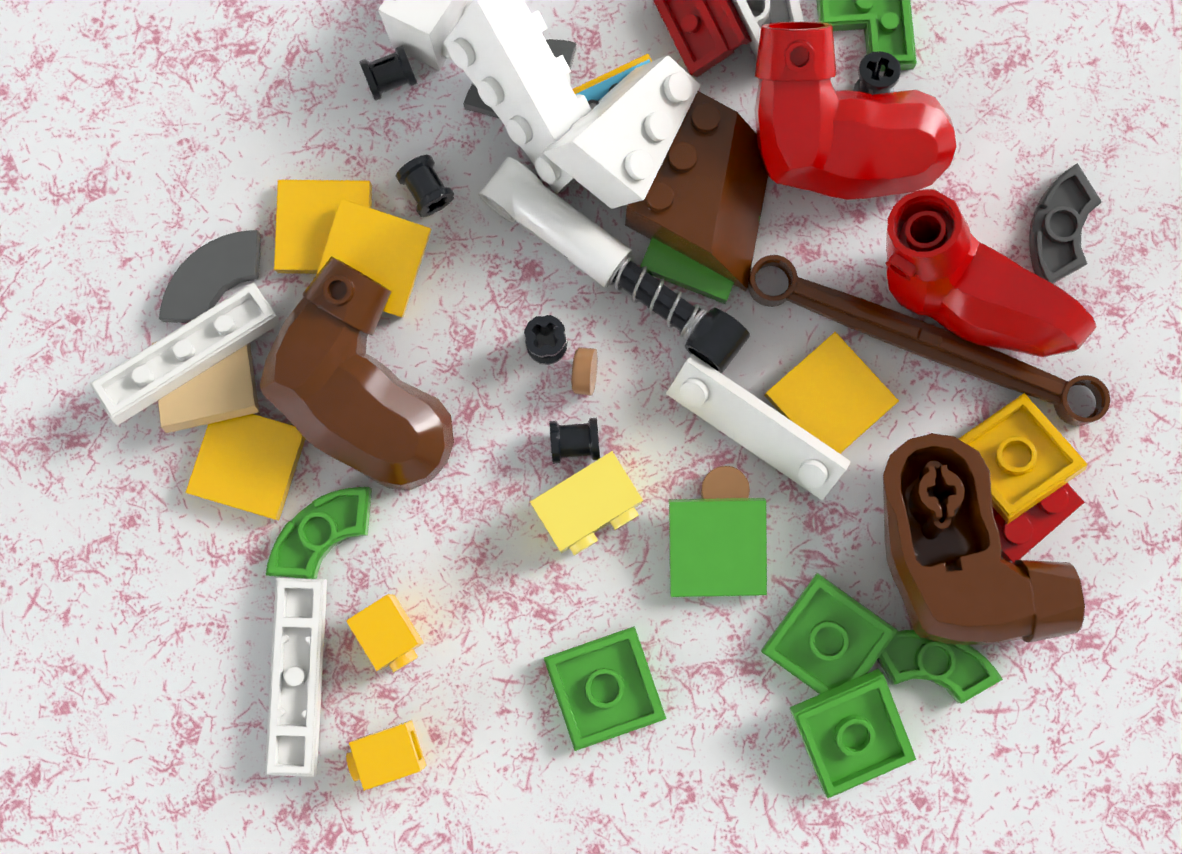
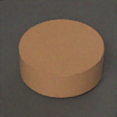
(584, 371)
(725, 483)

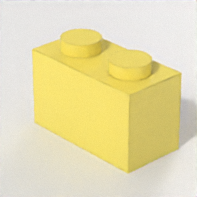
(587, 504)

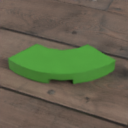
(317, 530)
(952, 666)

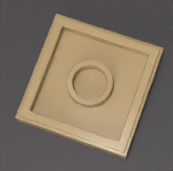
(213, 396)

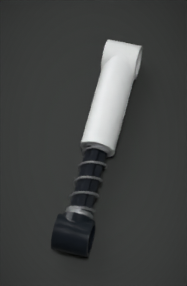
(522, 198)

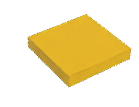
(306, 217)
(380, 248)
(832, 394)
(1024, 456)
(247, 464)

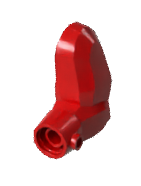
(843, 139)
(973, 289)

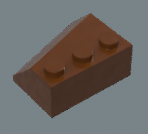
(707, 192)

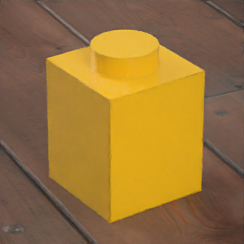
(386, 634)
(385, 756)

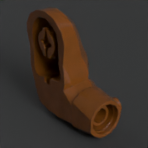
(346, 397)
(949, 554)

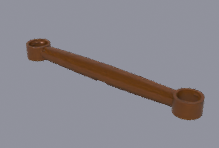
(930, 341)

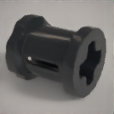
(870, 69)
(388, 72)
(425, 185)
(545, 325)
(574, 440)

